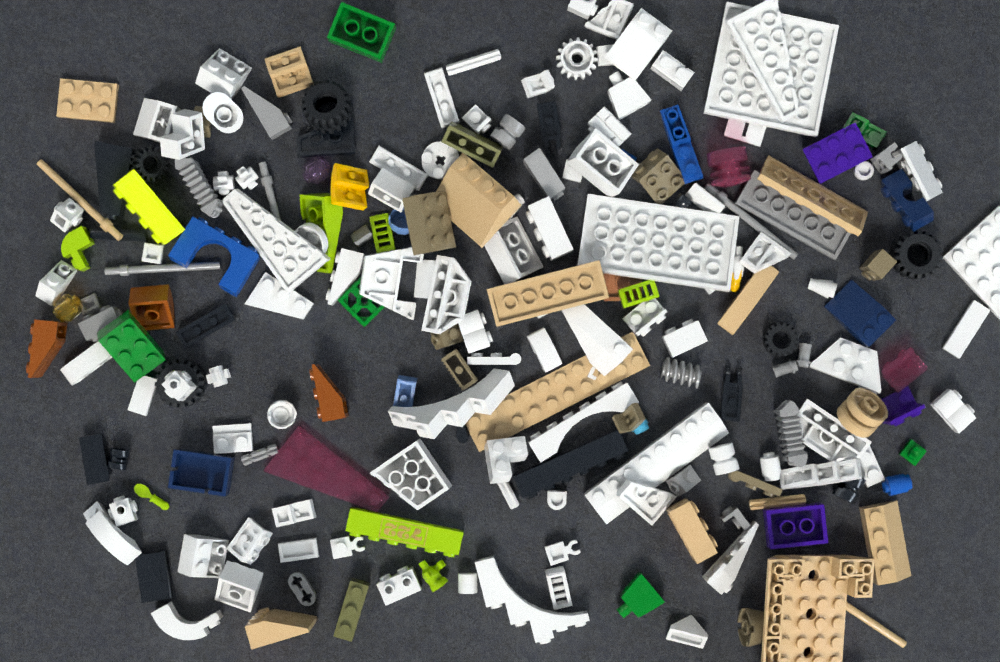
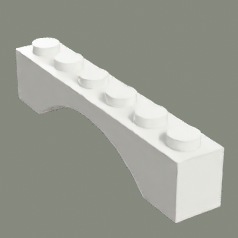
(548, 442)

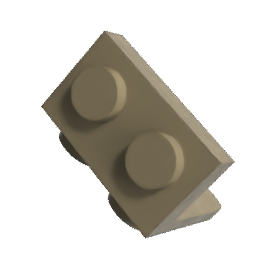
(658, 176)

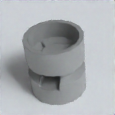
(507, 132)

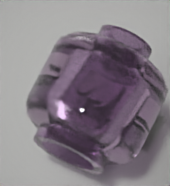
(316, 170)

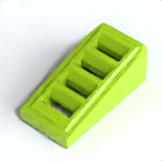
(375, 234)
(621, 292)

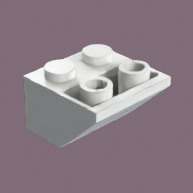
(223, 74)
(155, 120)
(202, 556)

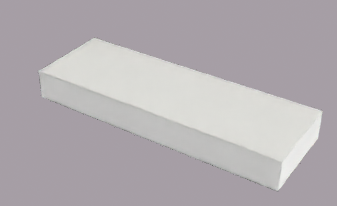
(441, 97)
(399, 167)
(966, 329)

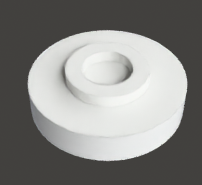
(314, 235)

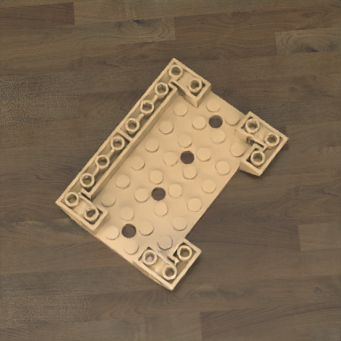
(792, 593)

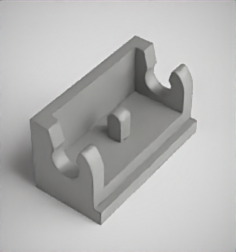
(883, 160)

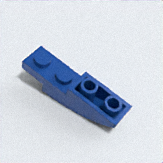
(681, 144)

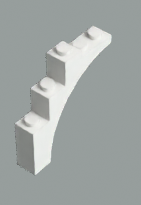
(457, 410)
(519, 610)

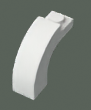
(110, 535)
(180, 628)

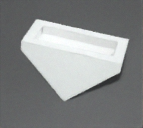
(688, 632)

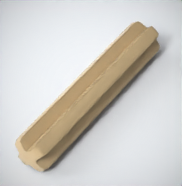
(777, 502)

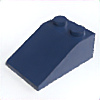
(859, 314)

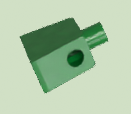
(639, 597)

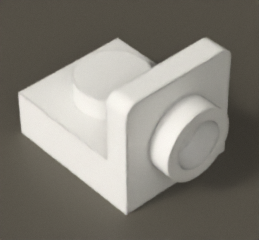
(477, 120)

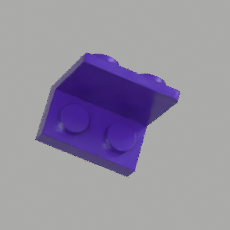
(901, 406)

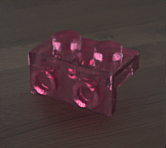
(903, 369)

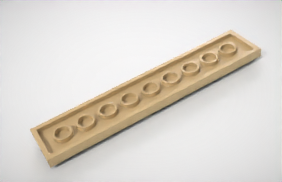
(551, 395)

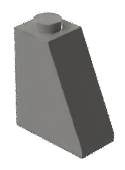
(544, 174)

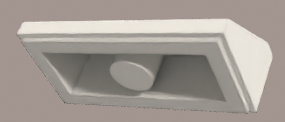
(704, 199)
(424, 278)

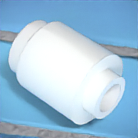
(770, 466)

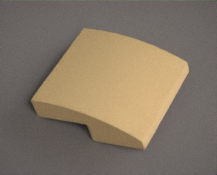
(289, 72)

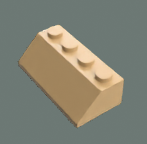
(885, 542)

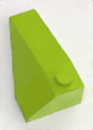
(318, 210)

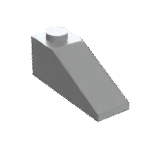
(269, 115)

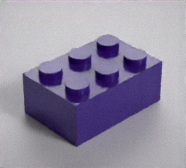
(837, 153)
(795, 526)

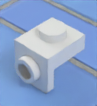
(538, 84)

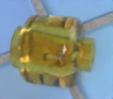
(67, 308)

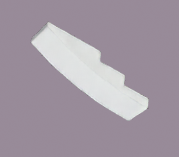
(820, 474)

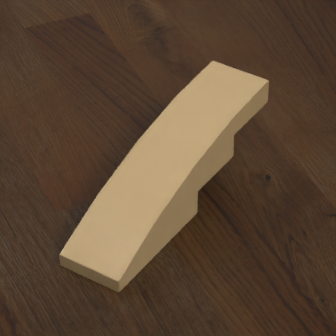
(747, 299)

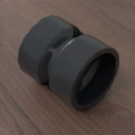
(849, 490)

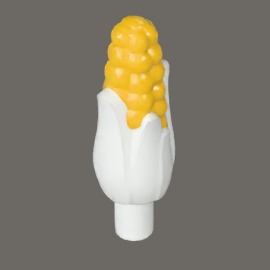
(737, 269)

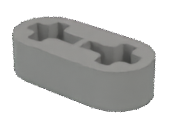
(305, 586)

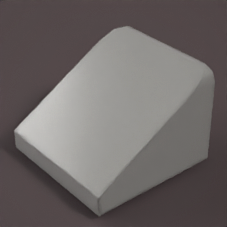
(361, 235)
(91, 305)

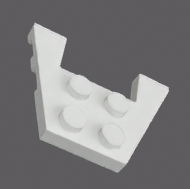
(382, 279)

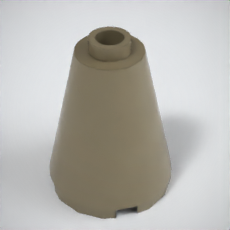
(751, 626)

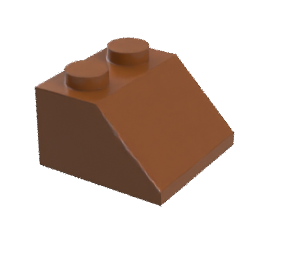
(152, 306)

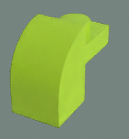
(74, 244)

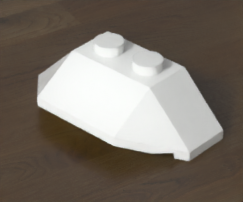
(446, 296)
(828, 436)

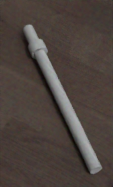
(267, 182)
(722, 197)
(125, 270)

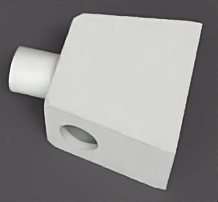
(626, 96)

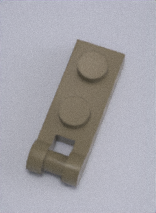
(753, 483)

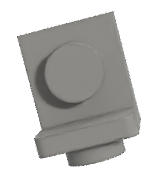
(739, 520)

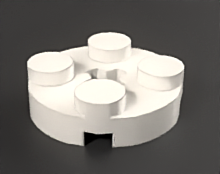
(429, 158)

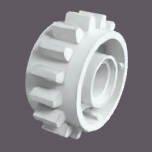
(576, 48)

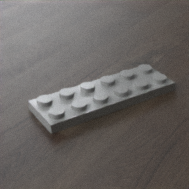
(792, 218)

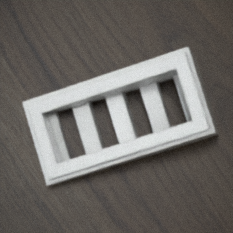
(555, 572)

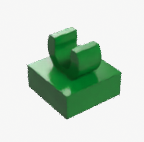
(912, 452)

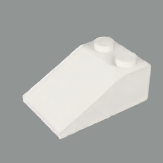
(638, 44)

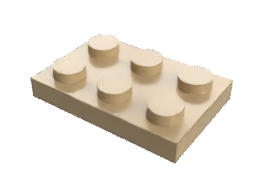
(87, 100)

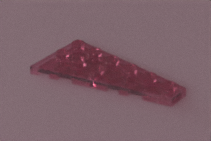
(317, 467)

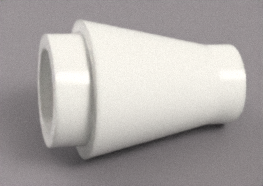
(823, 287)

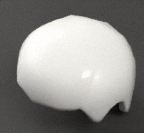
(281, 414)

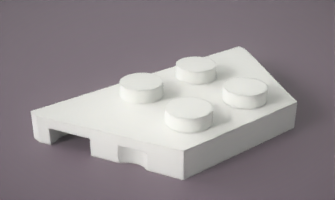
(850, 363)

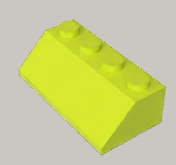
(148, 207)

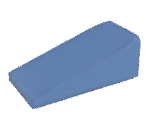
(405, 391)

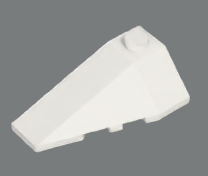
(598, 340)
(726, 568)

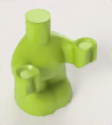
(432, 576)

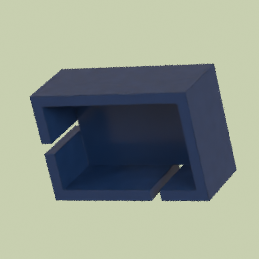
(201, 471)

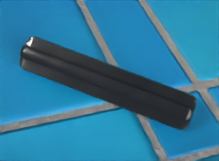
(128, 235)

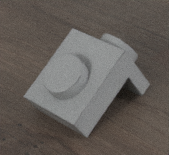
(683, 481)

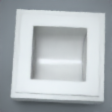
(467, 583)

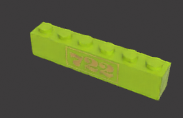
(404, 531)

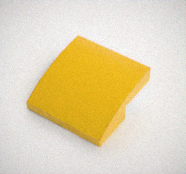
(349, 186)

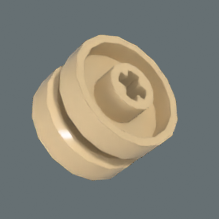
(862, 412)

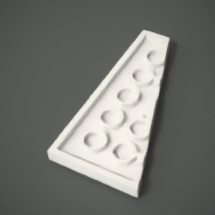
(282, 249)

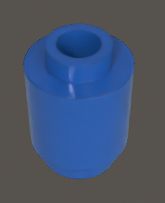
(897, 484)

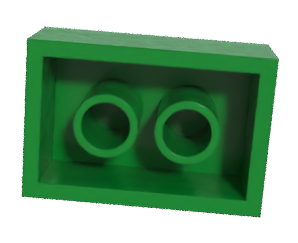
(361, 32)
(131, 346)

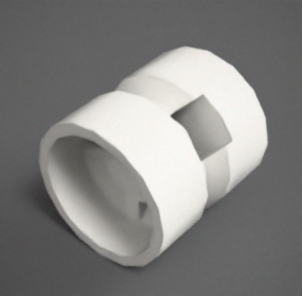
(724, 458)

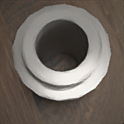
(804, 355)
(785, 368)

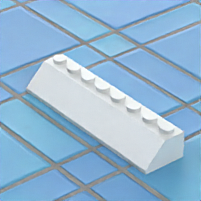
(659, 459)

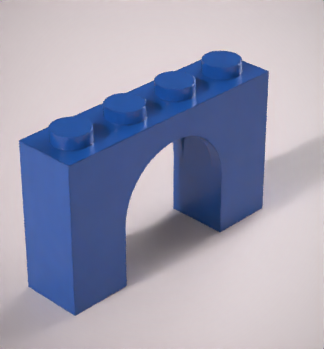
(199, 234)

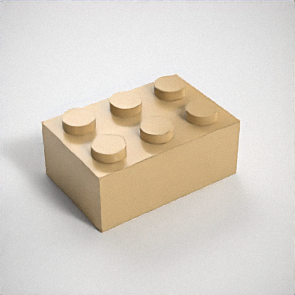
(692, 530)

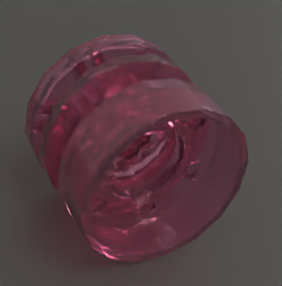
(728, 166)

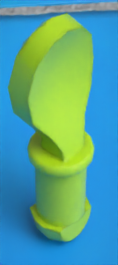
(144, 492)

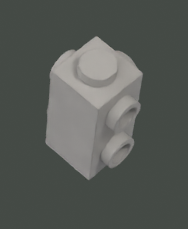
(92, 324)

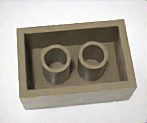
(429, 222)

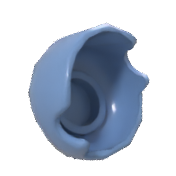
(398, 222)

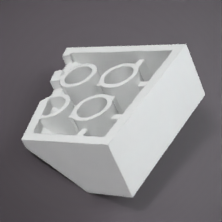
(413, 475)

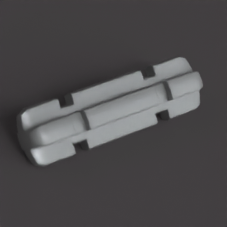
(259, 454)

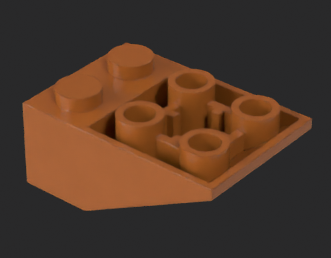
(46, 343)
(331, 400)

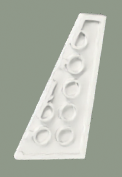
(765, 49)

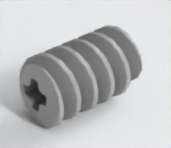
(681, 372)

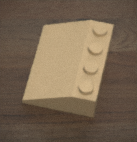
(476, 200)
(277, 625)

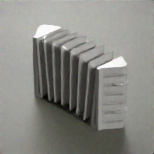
(199, 186)
(790, 434)

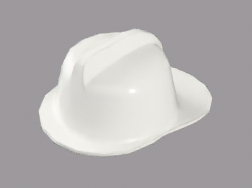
(222, 112)

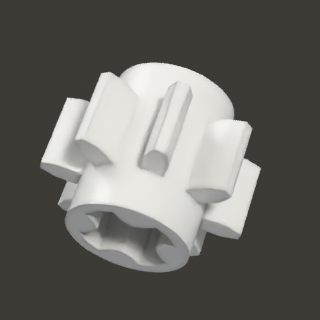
(246, 177)
(223, 182)
(218, 376)

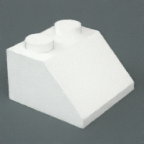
(238, 586)

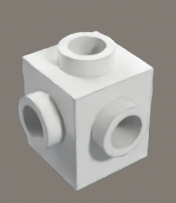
(67, 215)
(178, 385)
(116, 514)

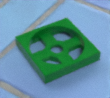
(364, 321)

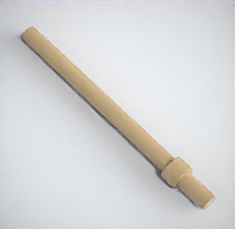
(104, 223)
(875, 625)

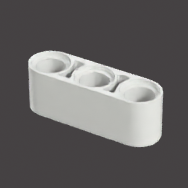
(85, 363)

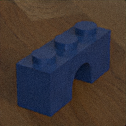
(914, 213)

